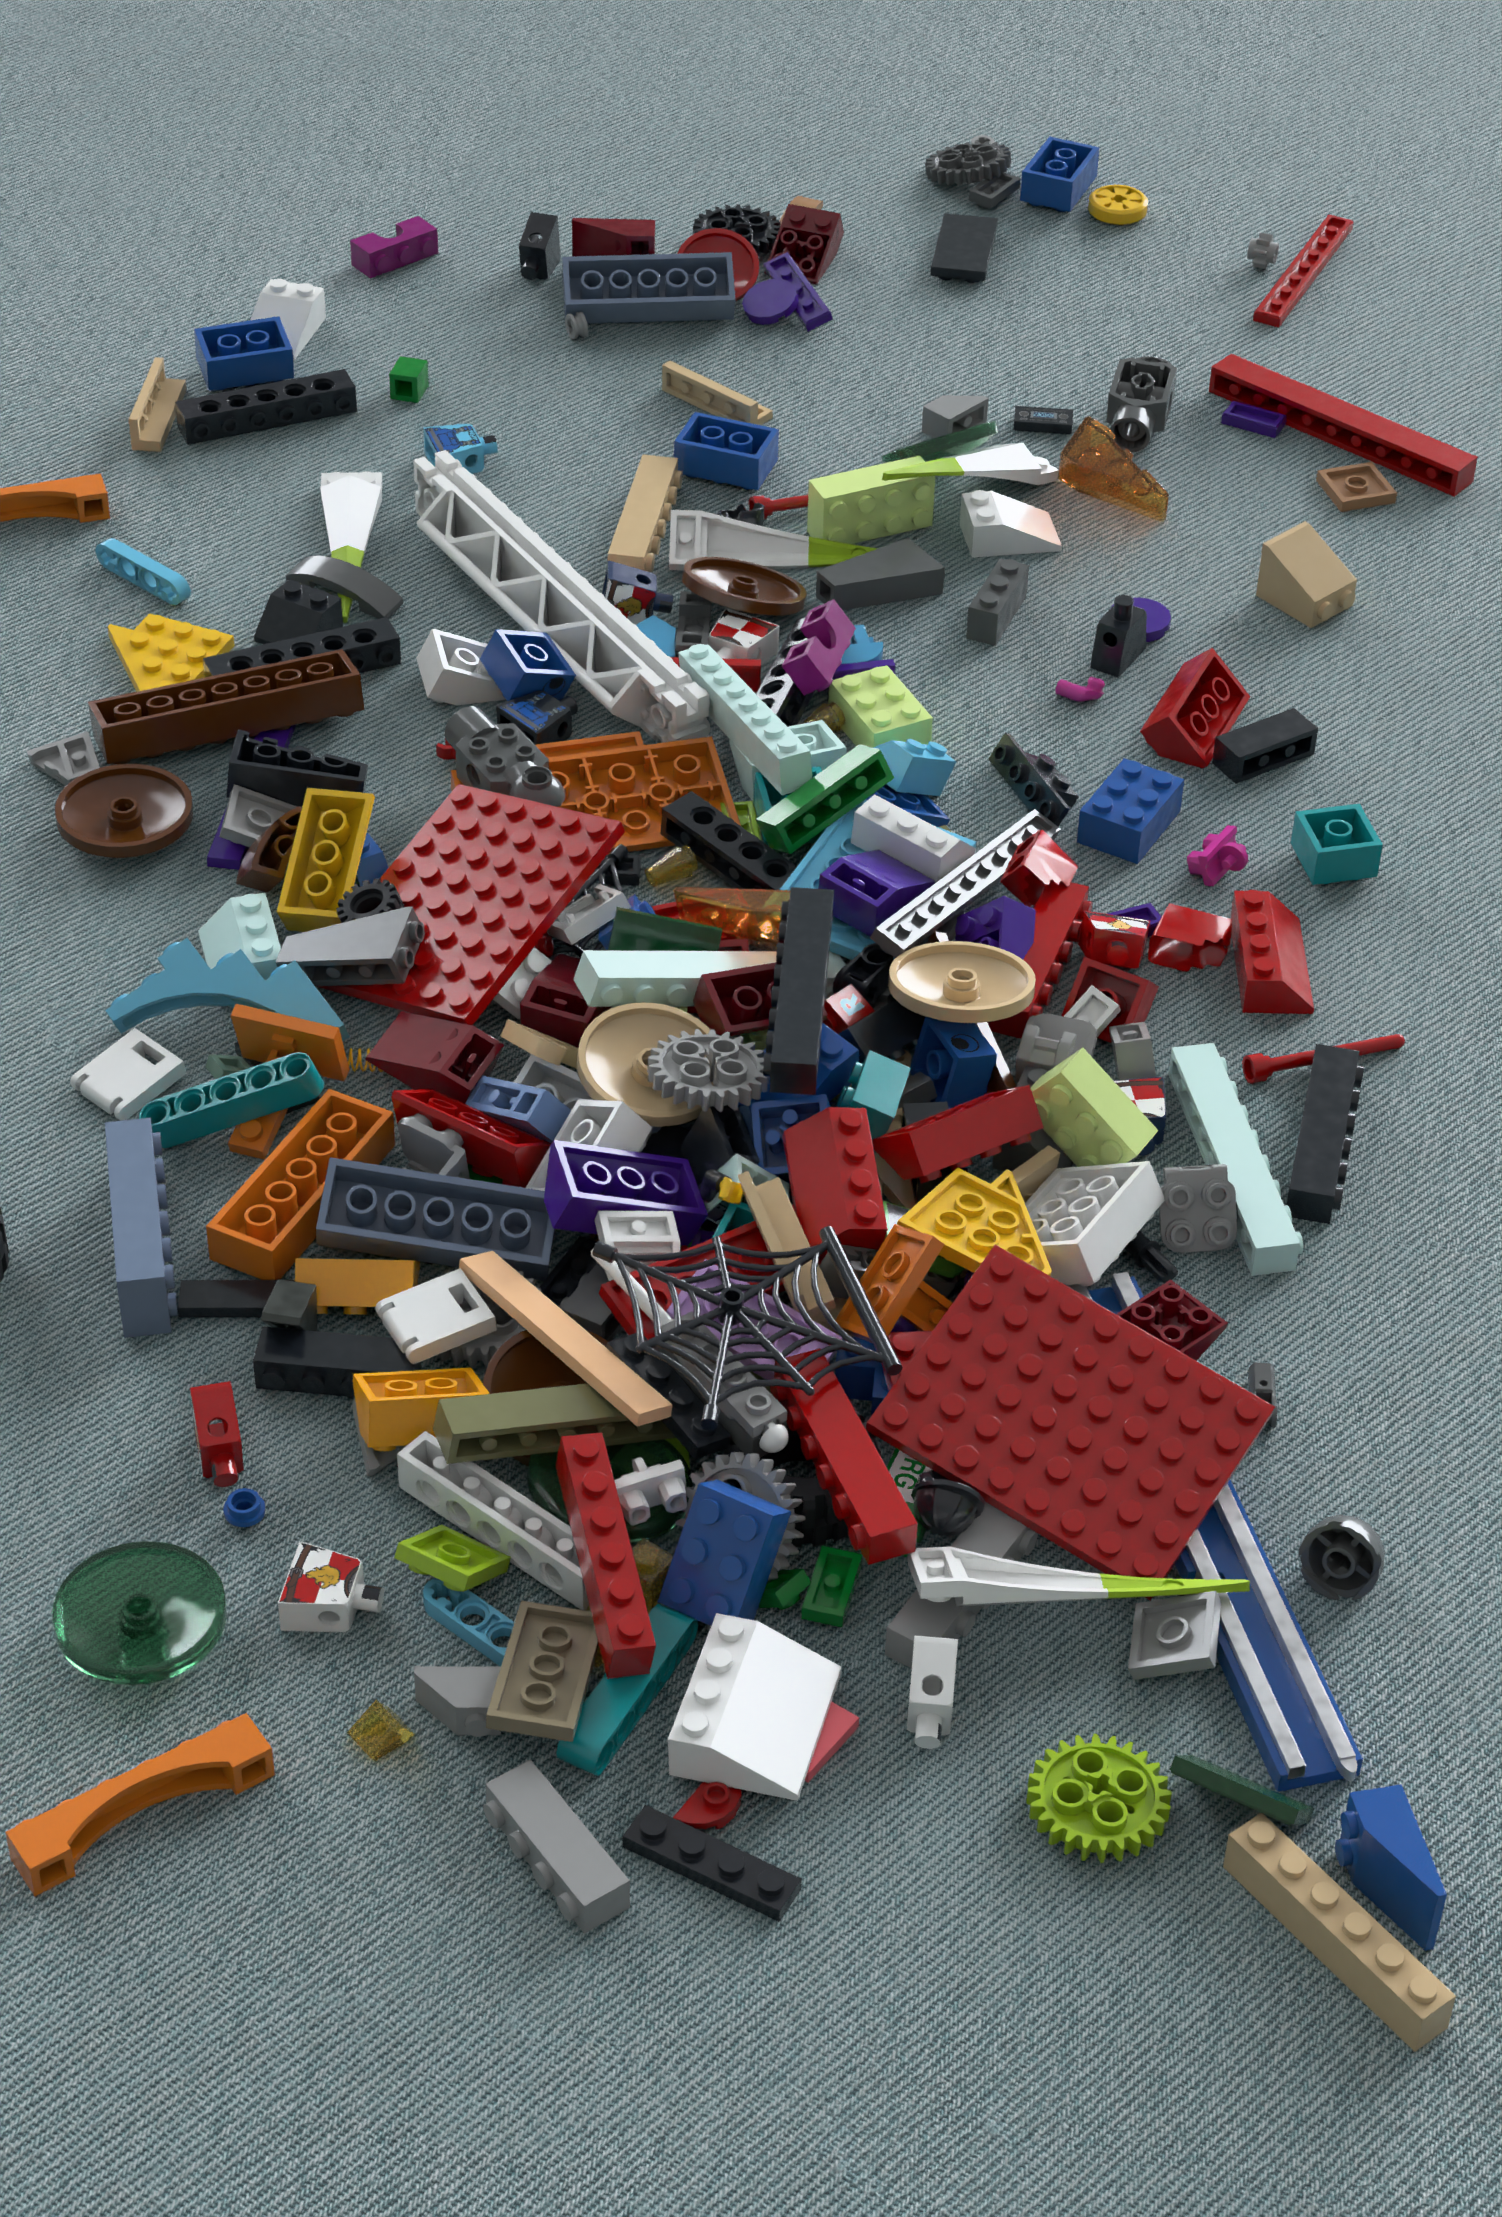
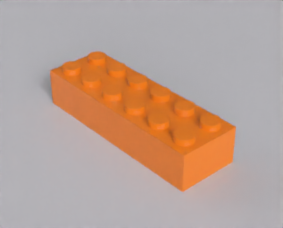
(280, 1203)

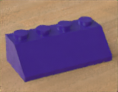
(599, 1178)

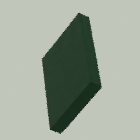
(652, 932)
(1241, 1790)

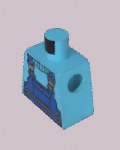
(461, 443)

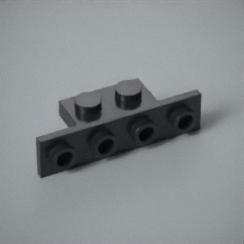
(1034, 779)

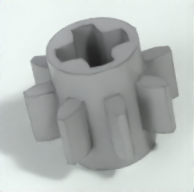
(1263, 250)

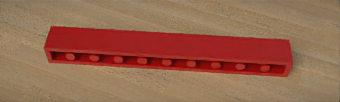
(1345, 425)

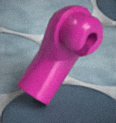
(1081, 693)

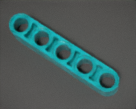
(234, 1099)
(621, 1702)

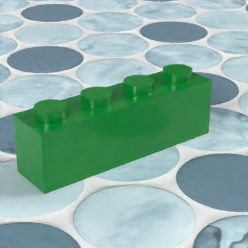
(824, 798)

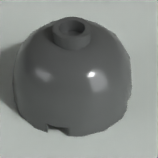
(1342, 1557)

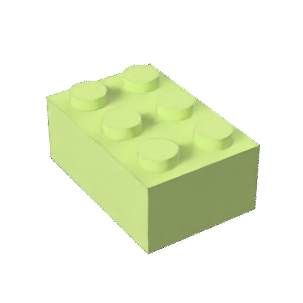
(879, 708)
(1090, 1113)

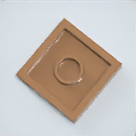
(1356, 486)

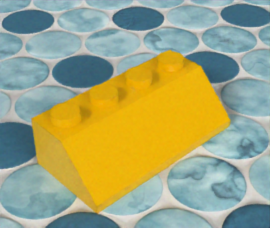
(324, 857)

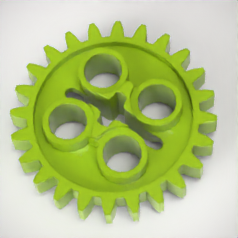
(1098, 1798)

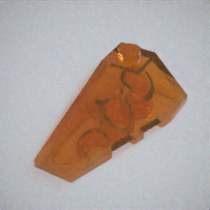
(1102, 470)
(739, 912)

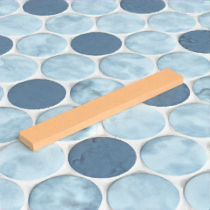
(566, 1339)

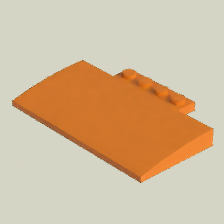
(635, 781)

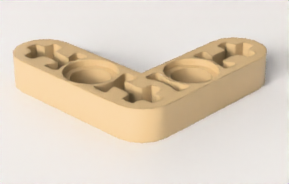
(540, 1044)

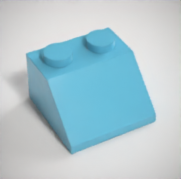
(917, 766)

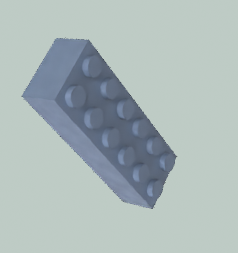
(649, 287)
(433, 1217)
(140, 1227)

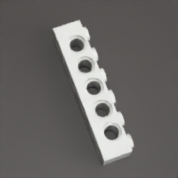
(494, 1516)

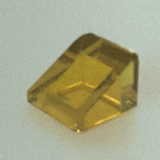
(379, 1731)

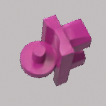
(1218, 856)

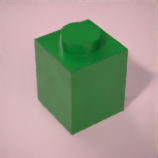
(409, 379)

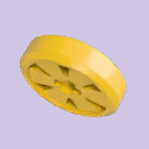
(1118, 204)

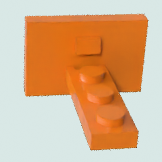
(273, 1035)
(896, 1284)

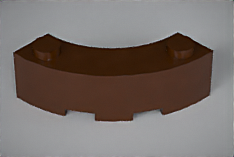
(269, 854)

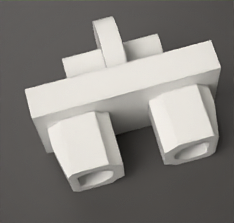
(651, 1487)

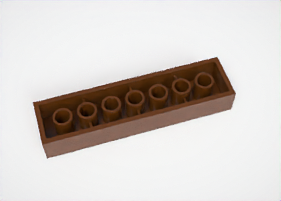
(219, 705)

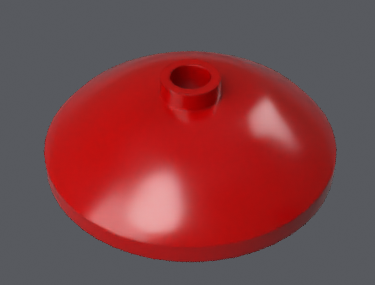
(720, 241)

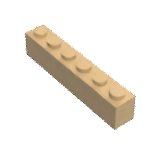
(646, 512)
(1339, 1932)

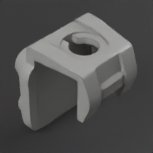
(1052, 1039)
(432, 1150)
(1197, 1208)

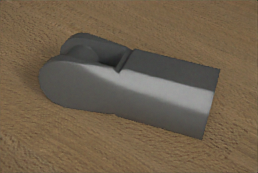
(1262, 1384)

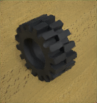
(370, 897)

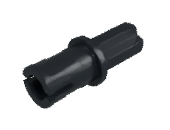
(1149, 1255)

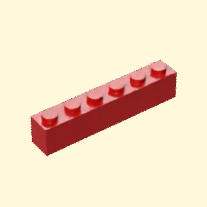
(1056, 928)
(848, 1464)
(605, 1556)

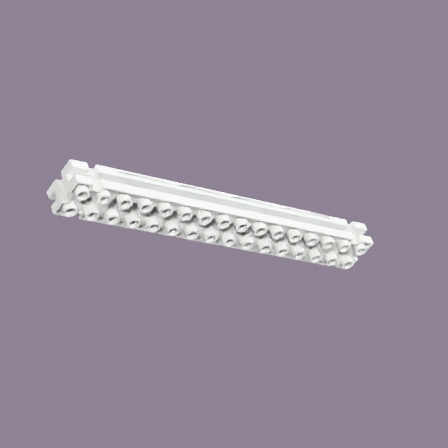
(550, 597)

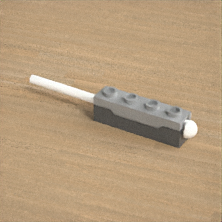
(749, 1416)

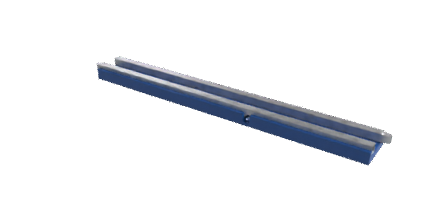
(1259, 1636)

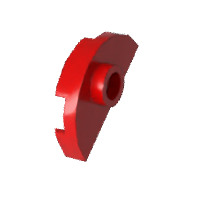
(710, 1806)

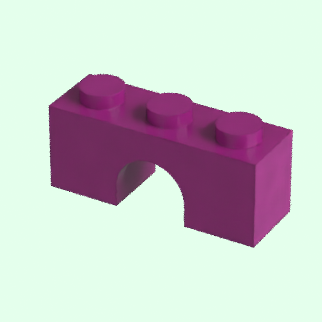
(378, 255)
(816, 659)

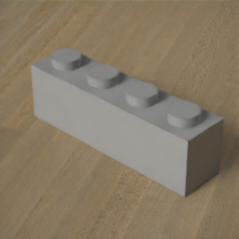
(556, 1846)

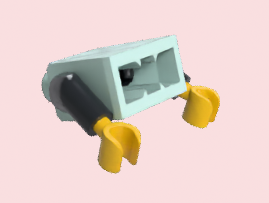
(723, 1187)

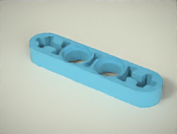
(143, 571)
(466, 1603)

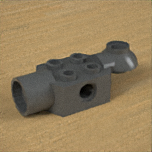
(1140, 400)
(500, 758)

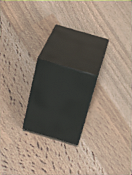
(291, 1306)

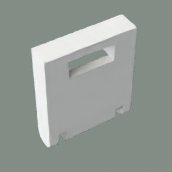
(587, 914)
(123, 1079)
(429, 1317)

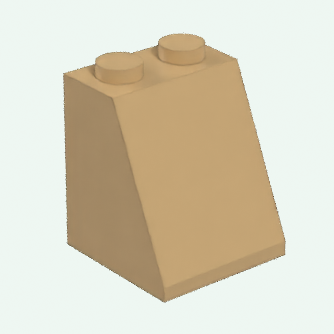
(1304, 576)

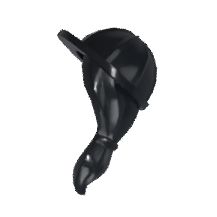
(945, 1505)

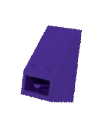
(871, 888)
(999, 924)

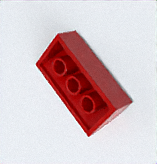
(1195, 710)
(1269, 955)
(961, 1133)
(488, 1142)
(836, 1177)

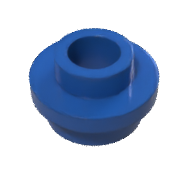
(244, 1508)

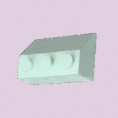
(815, 735)
(245, 925)

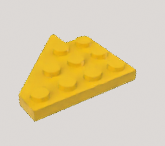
(166, 650)
(976, 1216)

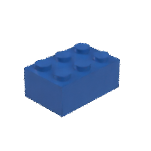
(1059, 174)
(244, 353)
(726, 450)
(1130, 810)
(724, 1553)

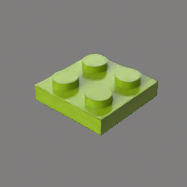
(452, 1558)

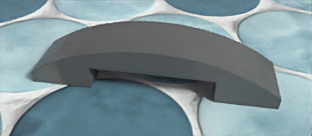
(349, 580)
(693, 621)

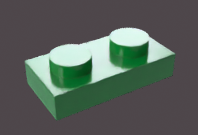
(831, 1586)

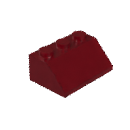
(736, 999)

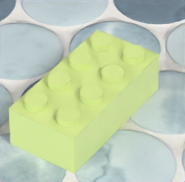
(864, 507)

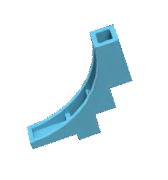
(234, 980)

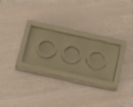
(544, 1672)

